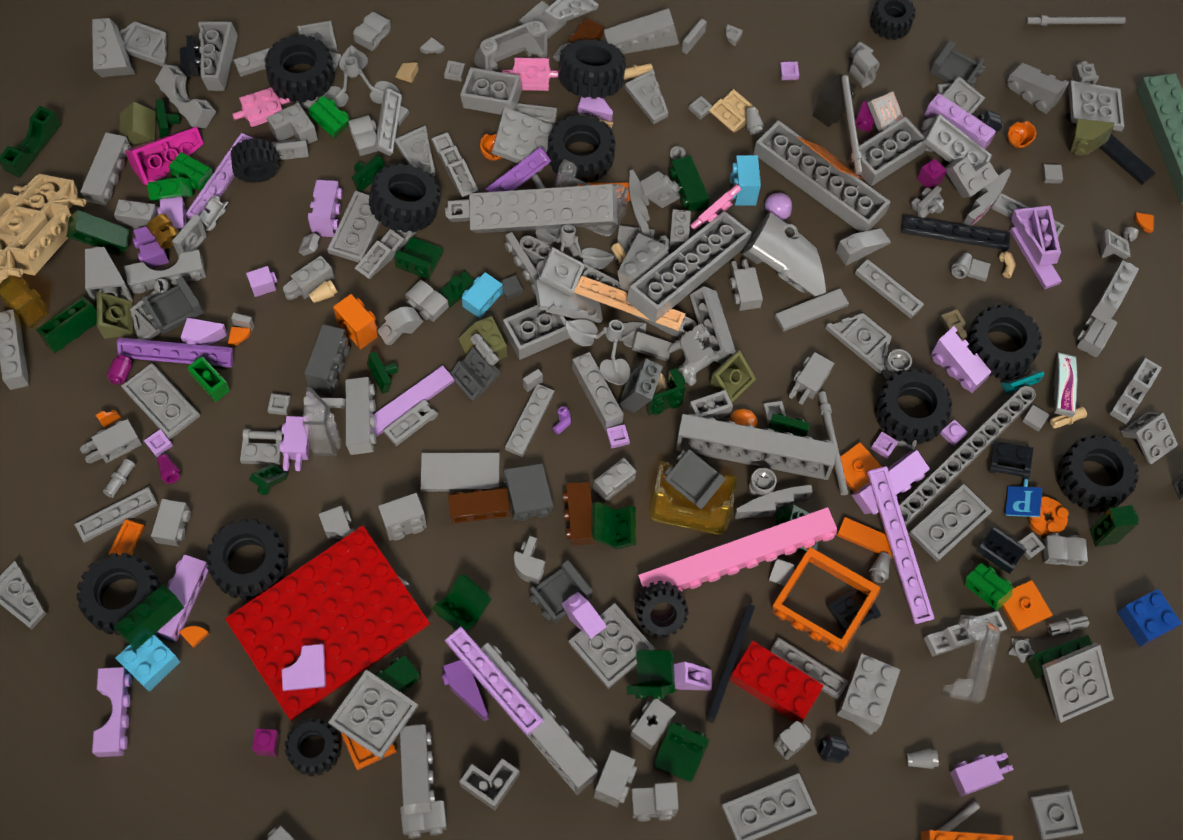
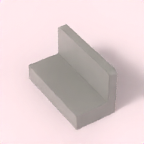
(291, 149)

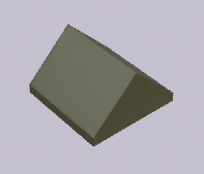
(138, 124)
(114, 316)
(733, 376)

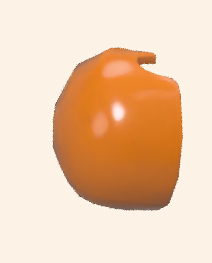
(1021, 134)
(486, 146)
(743, 417)

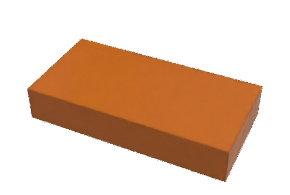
(127, 538)

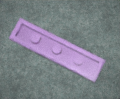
(1045, 273)

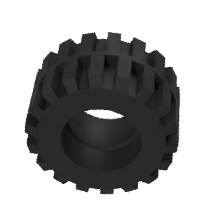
(890, 26)
(254, 160)
(664, 623)
(300, 735)

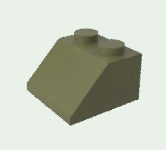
(1089, 136)
(491, 335)

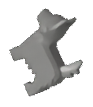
(695, 352)

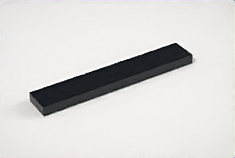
(1125, 158)
(956, 232)
(730, 663)

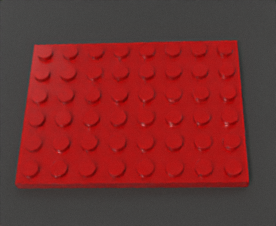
(338, 600)

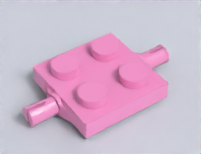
(533, 72)
(259, 106)
(721, 204)

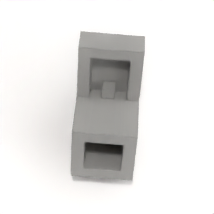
(398, 322)
(526, 566)

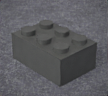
(327, 360)

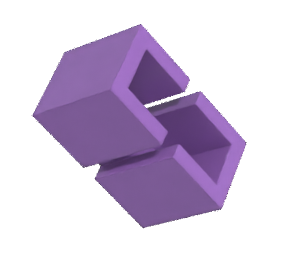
(150, 251)

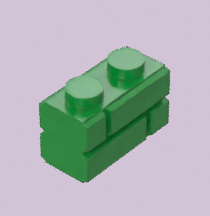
(329, 116)
(190, 168)
(169, 188)
(208, 379)
(989, 586)

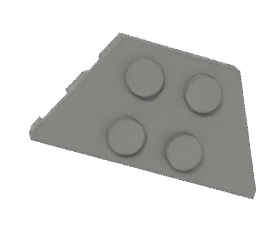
(145, 43)
(142, 322)
(863, 339)

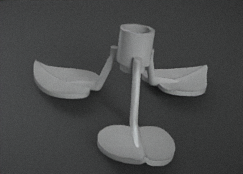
(352, 64)
(592, 257)
(584, 332)

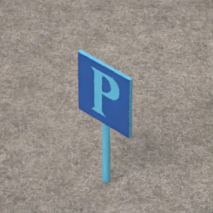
(1024, 501)

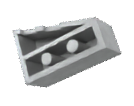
(109, 50)
(1036, 87)
(640, 259)

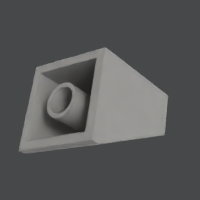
(103, 275)

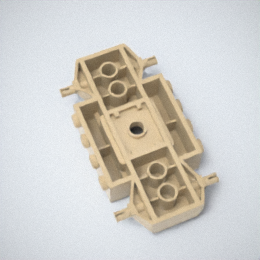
(34, 223)

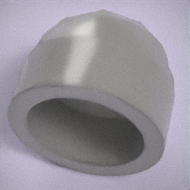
(675, 151)
(1130, 233)
(157, 287)

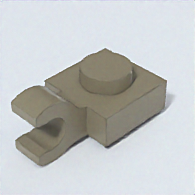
(954, 319)

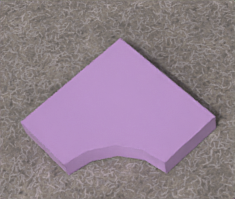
(307, 671)

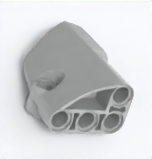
(792, 257)

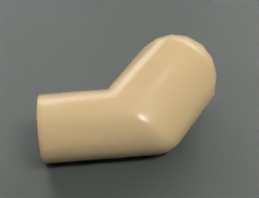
(1010, 263)

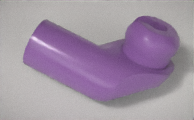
(564, 420)

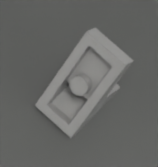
(1113, 244)

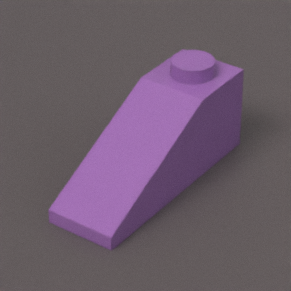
(464, 686)

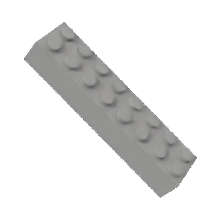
(834, 189)
(543, 208)
(688, 266)
(756, 446)
(549, 737)

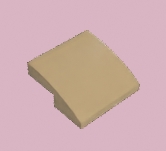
(732, 111)

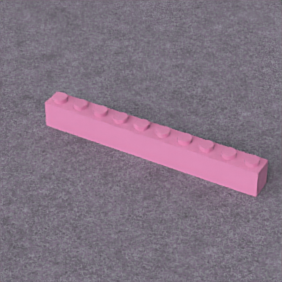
(745, 552)

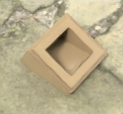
(407, 71)

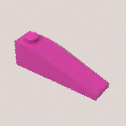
(153, 158)

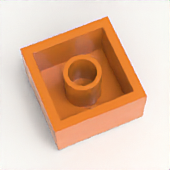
(356, 321)

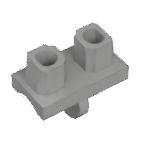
(931, 202)

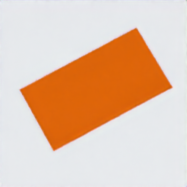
(830, 158)

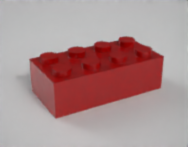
(776, 682)

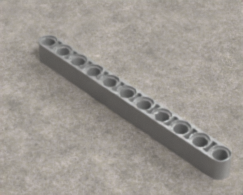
(539, 248)
(969, 450)

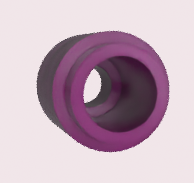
(119, 369)

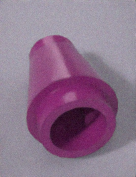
(168, 470)

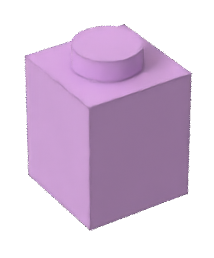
(262, 281)

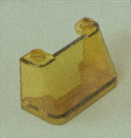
(675, 509)

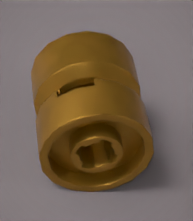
(162, 229)

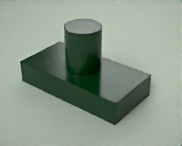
(164, 119)
(366, 173)
(454, 290)
(381, 372)
(268, 477)

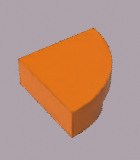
(1145, 221)
(238, 335)
(107, 418)
(193, 634)

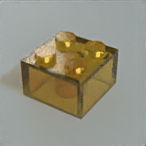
(23, 300)

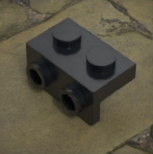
(189, 57)
(1001, 550)

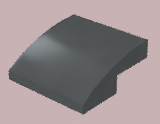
(474, 374)

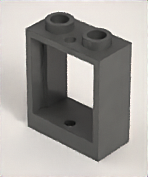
(639, 388)

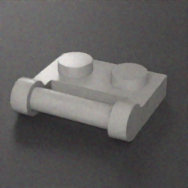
(261, 452)

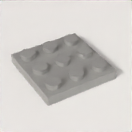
(1096, 103)
(519, 135)
(613, 649)
(1078, 682)
(373, 714)

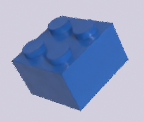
(1149, 617)

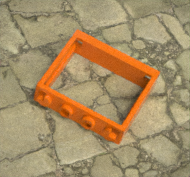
(840, 572)

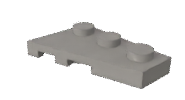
(566, 10)
(648, 97)
(416, 149)
(19, 597)

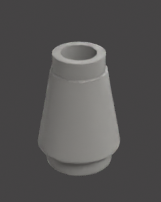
(754, 122)
(962, 266)
(880, 569)
(924, 759)

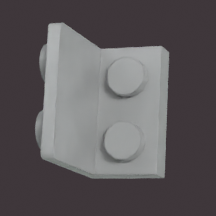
(1152, 435)

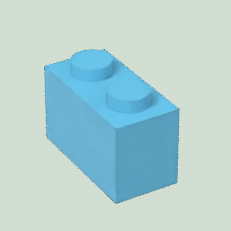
(482, 295)

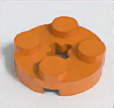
(1058, 514)

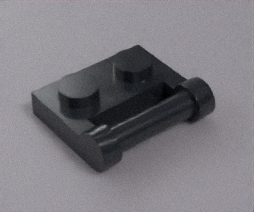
(1013, 455)
(849, 605)

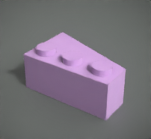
(325, 207)
(1038, 232)
(959, 361)

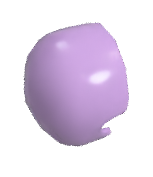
(779, 205)

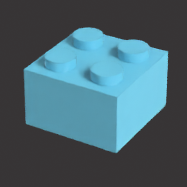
(747, 176)
(149, 662)

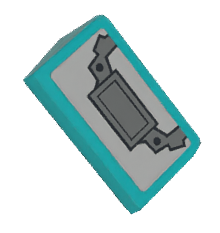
(1026, 379)

